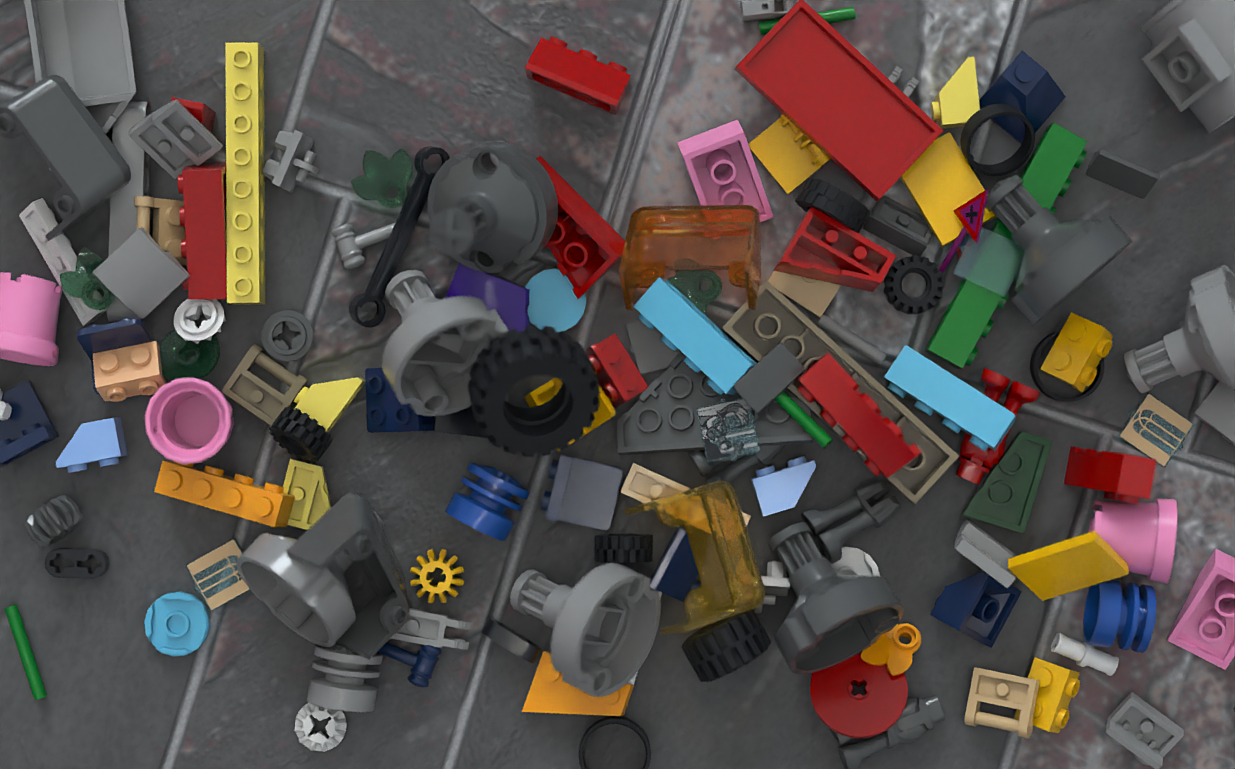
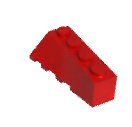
(205, 229)
(582, 239)
(856, 416)

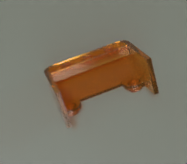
(692, 240)

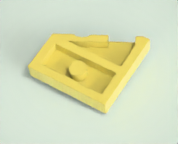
(311, 493)

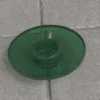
(176, 351)

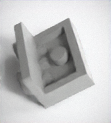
(1143, 730)

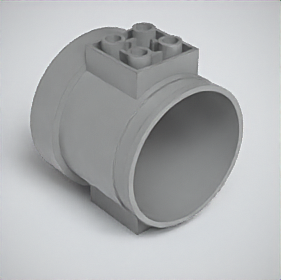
(1195, 57)

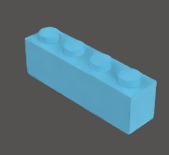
(694, 335)
(950, 399)

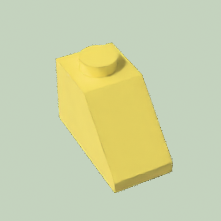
(957, 98)
(328, 400)

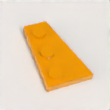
(553, 695)

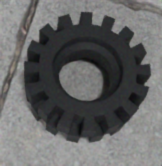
(933, 281)
(300, 435)
(623, 548)

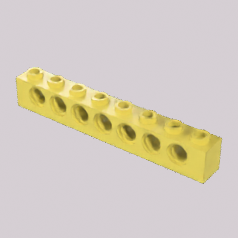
(244, 174)

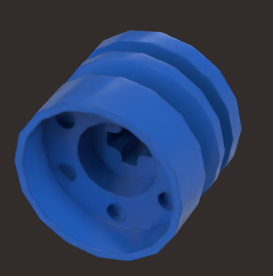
(487, 501)
(1123, 615)

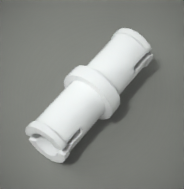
(1084, 654)

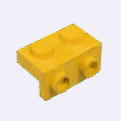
(1078, 352)
(1054, 694)

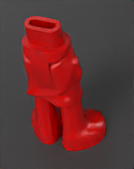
(974, 460)

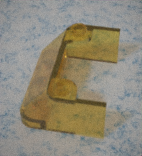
(720, 551)

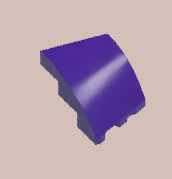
(496, 292)

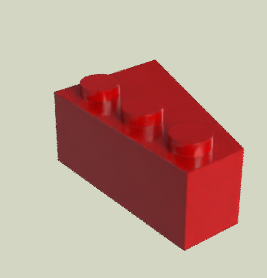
(834, 254)
(1117, 474)

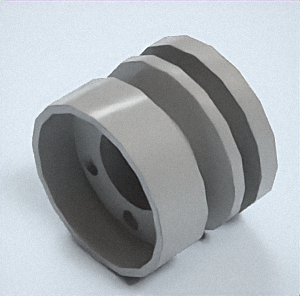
(344, 680)

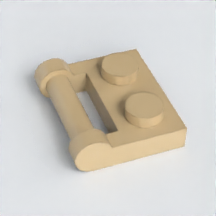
(166, 223)
(1004, 691)

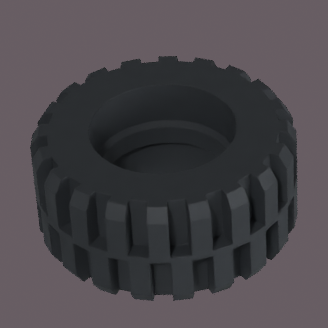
(546, 425)

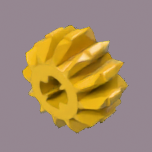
(431, 566)

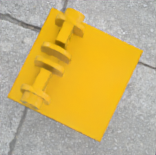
(787, 154)

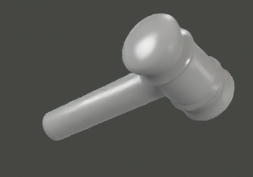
(350, 245)

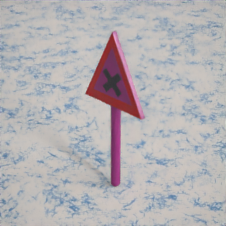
(971, 217)

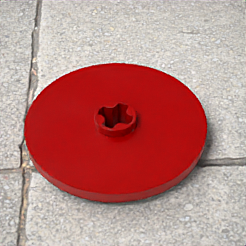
(858, 714)

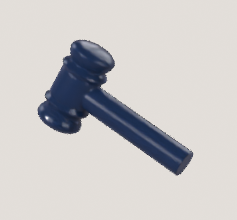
(422, 664)

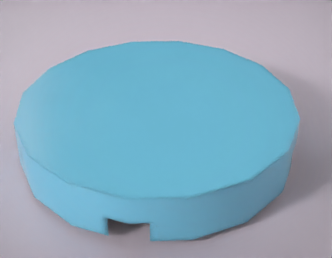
(553, 301)
(177, 623)

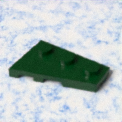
(1012, 484)

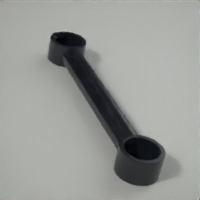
(397, 240)

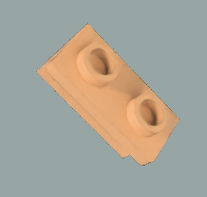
(128, 371)

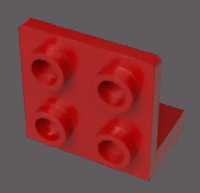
(615, 371)

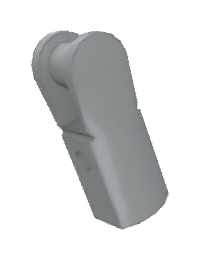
(763, 9)

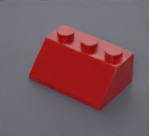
(578, 74)

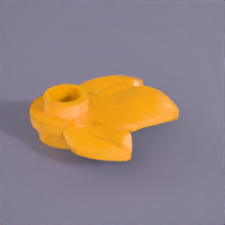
(891, 651)

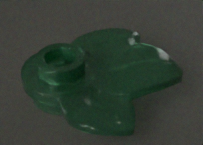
(381, 174)
(84, 282)
(689, 284)

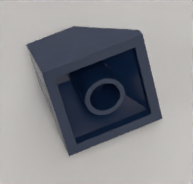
(1026, 88)
(677, 569)
(976, 606)

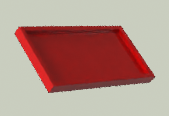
(838, 99)

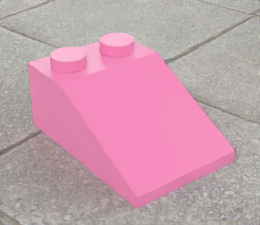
(724, 169)
(1208, 614)

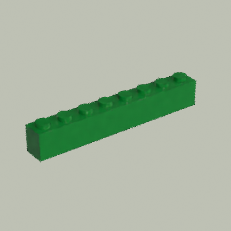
(973, 305)

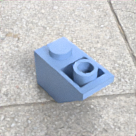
(94, 442)
(783, 487)

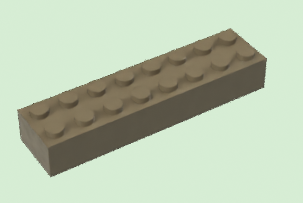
(780, 321)

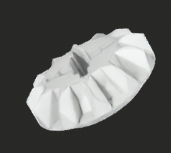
(191, 310)
(318, 741)

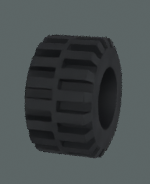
(726, 645)

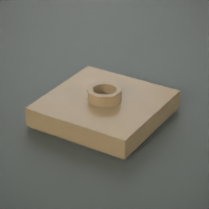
(806, 292)

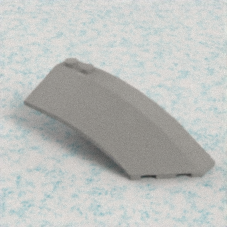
(86, 47)

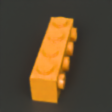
(225, 494)

